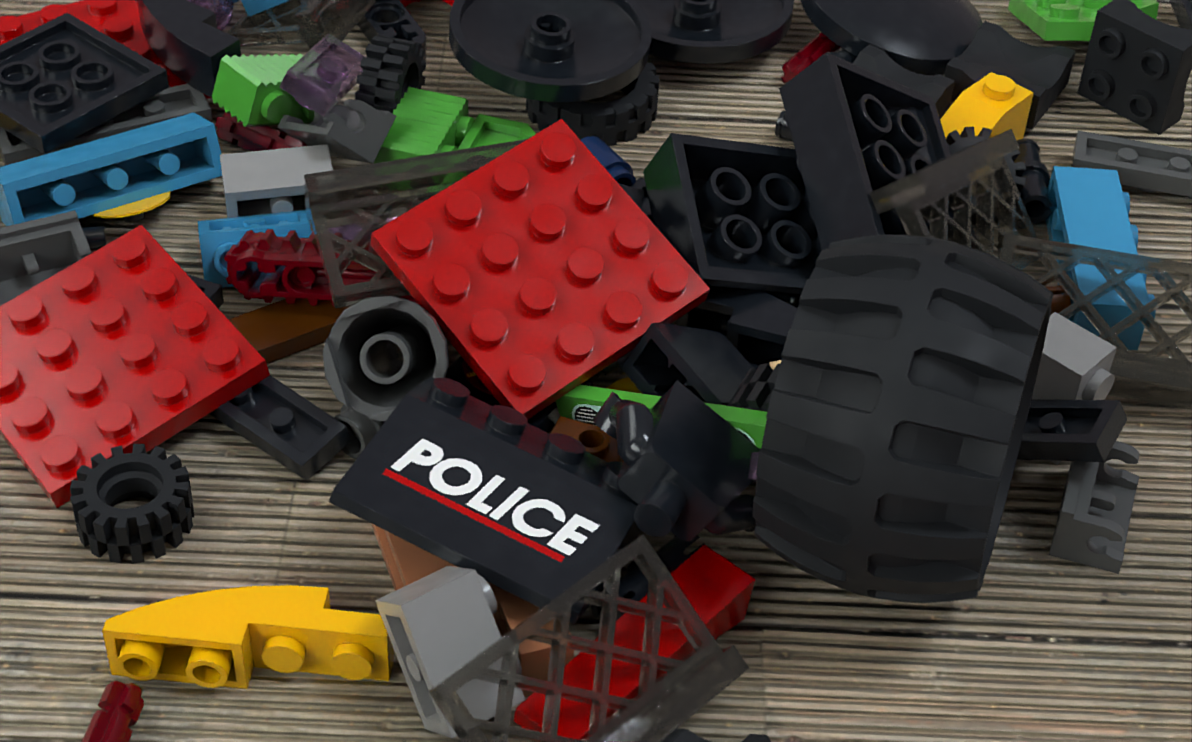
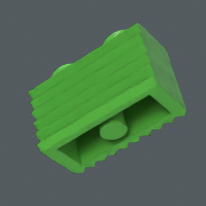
(252, 92)
(425, 125)

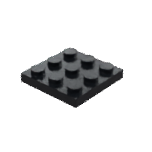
(69, 81)

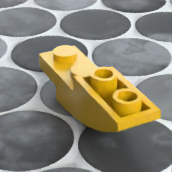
(227, 632)

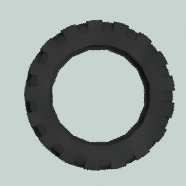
(605, 120)

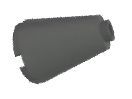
(382, 353)

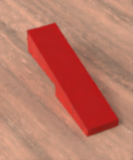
(718, 595)

